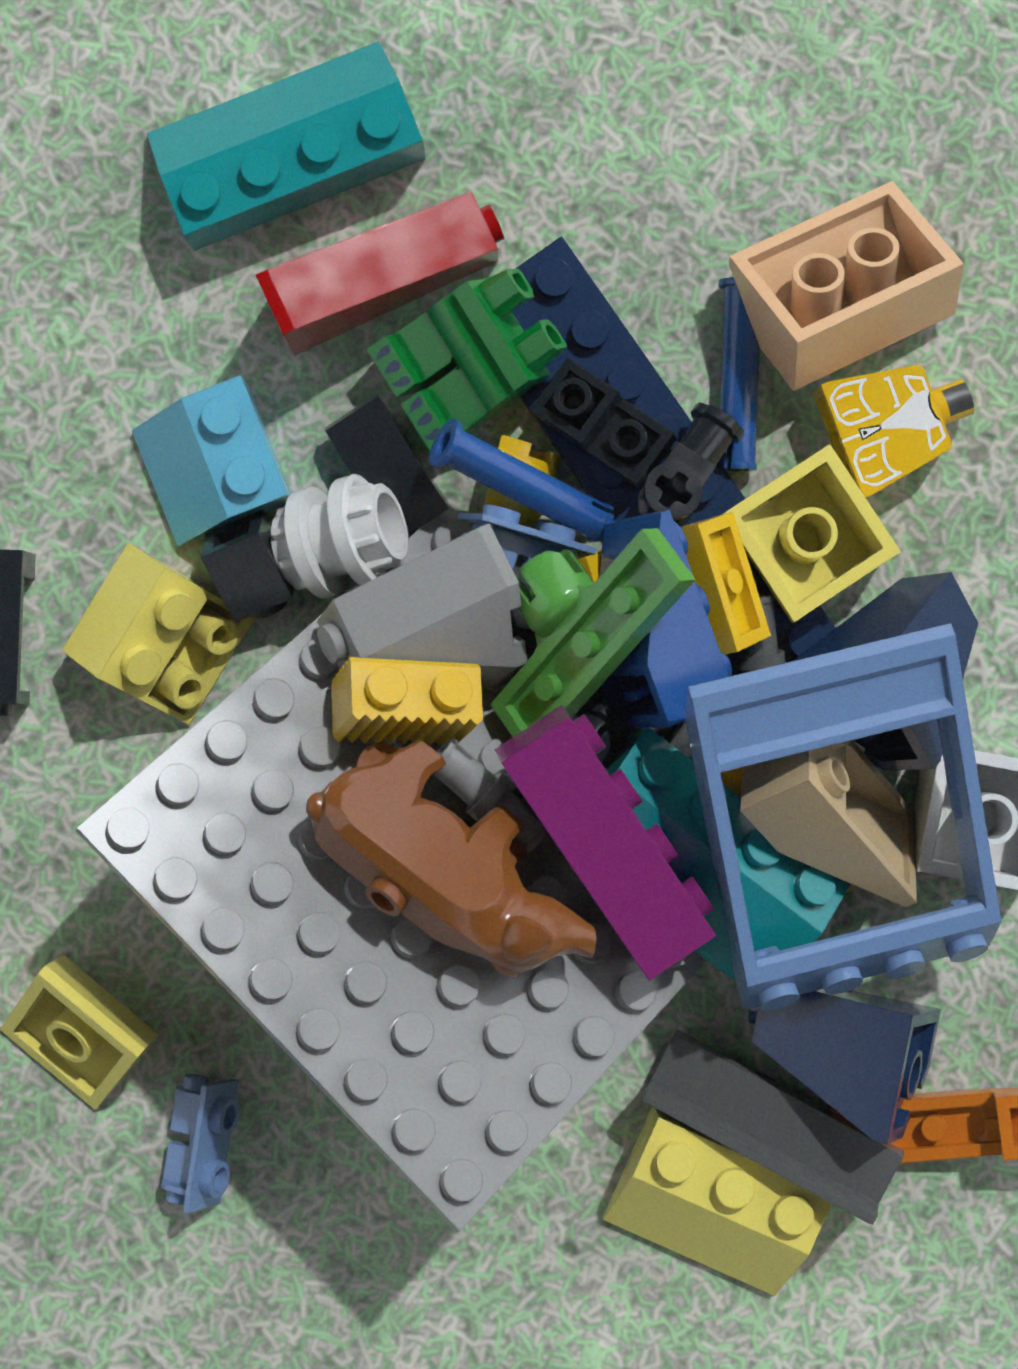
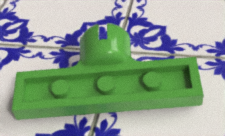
(587, 625)

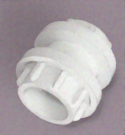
(338, 536)

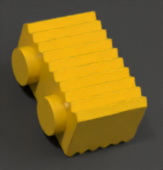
(405, 700)

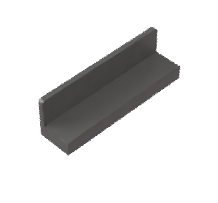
(772, 1126)

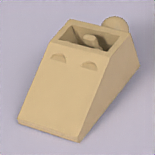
(837, 817)

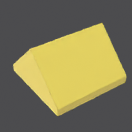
(78, 1030)

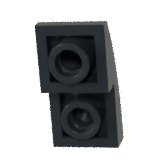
(603, 423)
(382, 453)

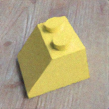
(812, 533)

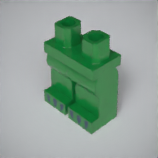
(482, 338)

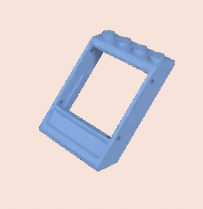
(821, 705)

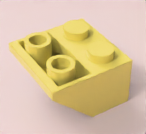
(156, 635)

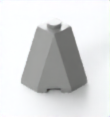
(434, 608)

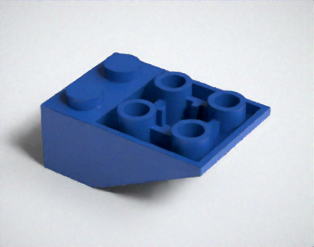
(677, 651)

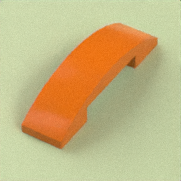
(960, 1125)

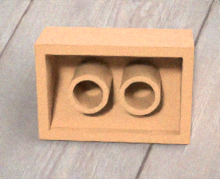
(846, 284)

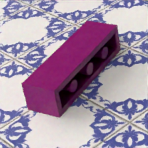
(606, 842)

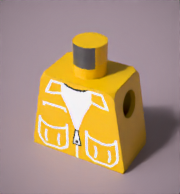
(889, 422)

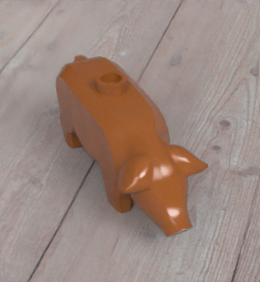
(435, 868)

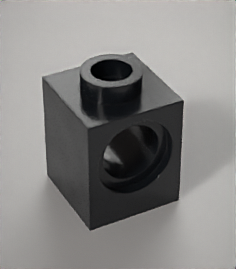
(245, 568)

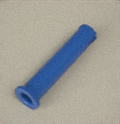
(739, 378)
(519, 481)

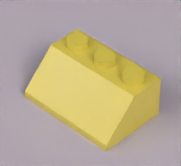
(715, 1205)

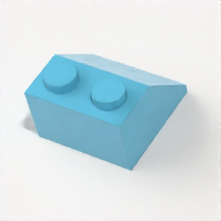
(211, 460)

